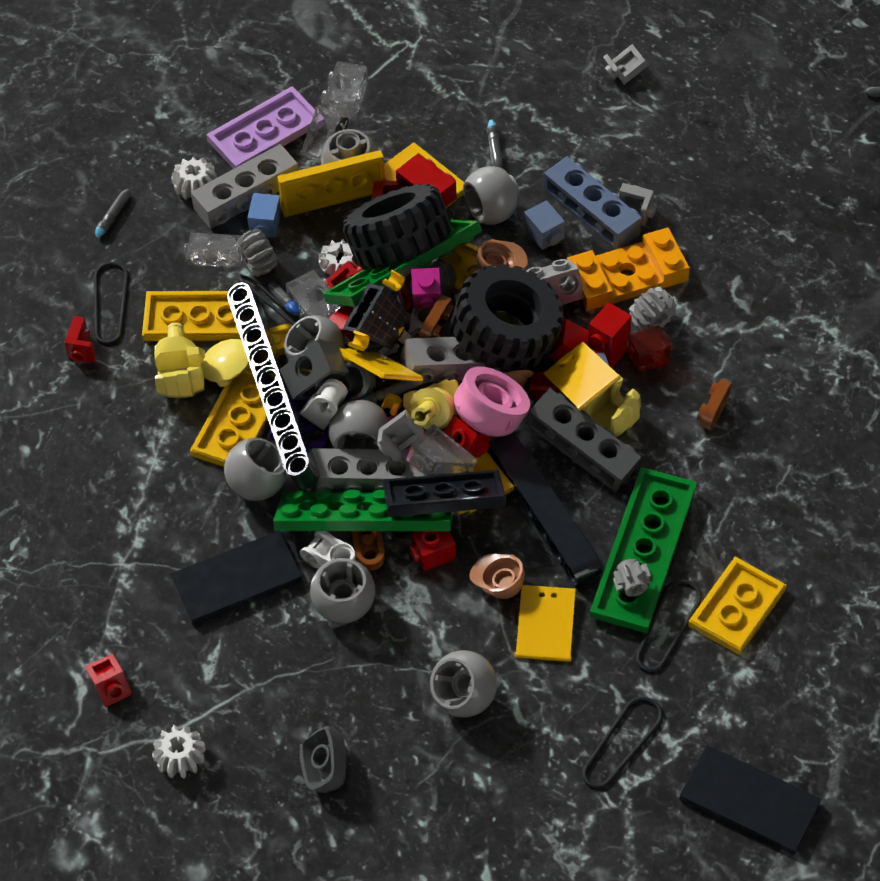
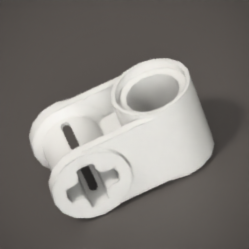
(324, 403)
(326, 548)

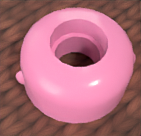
(491, 402)

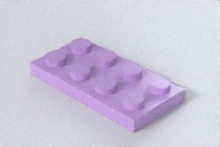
(263, 128)

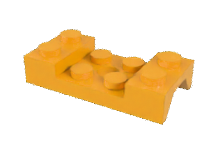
(653, 261)

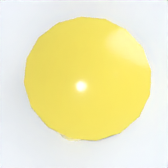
(225, 362)

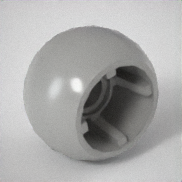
(346, 144)
(491, 195)
(311, 329)
(357, 425)
(254, 469)
(336, 580)
(451, 684)

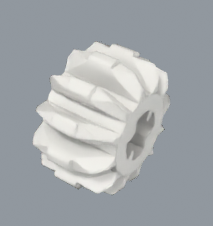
(192, 175)
(167, 750)

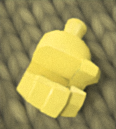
(178, 365)
(432, 404)
(613, 410)

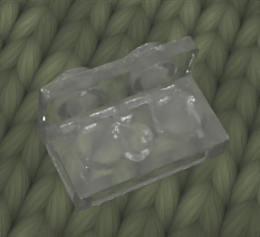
(213, 250)

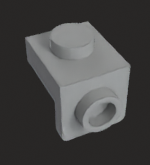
(626, 64)
(639, 199)
(398, 435)

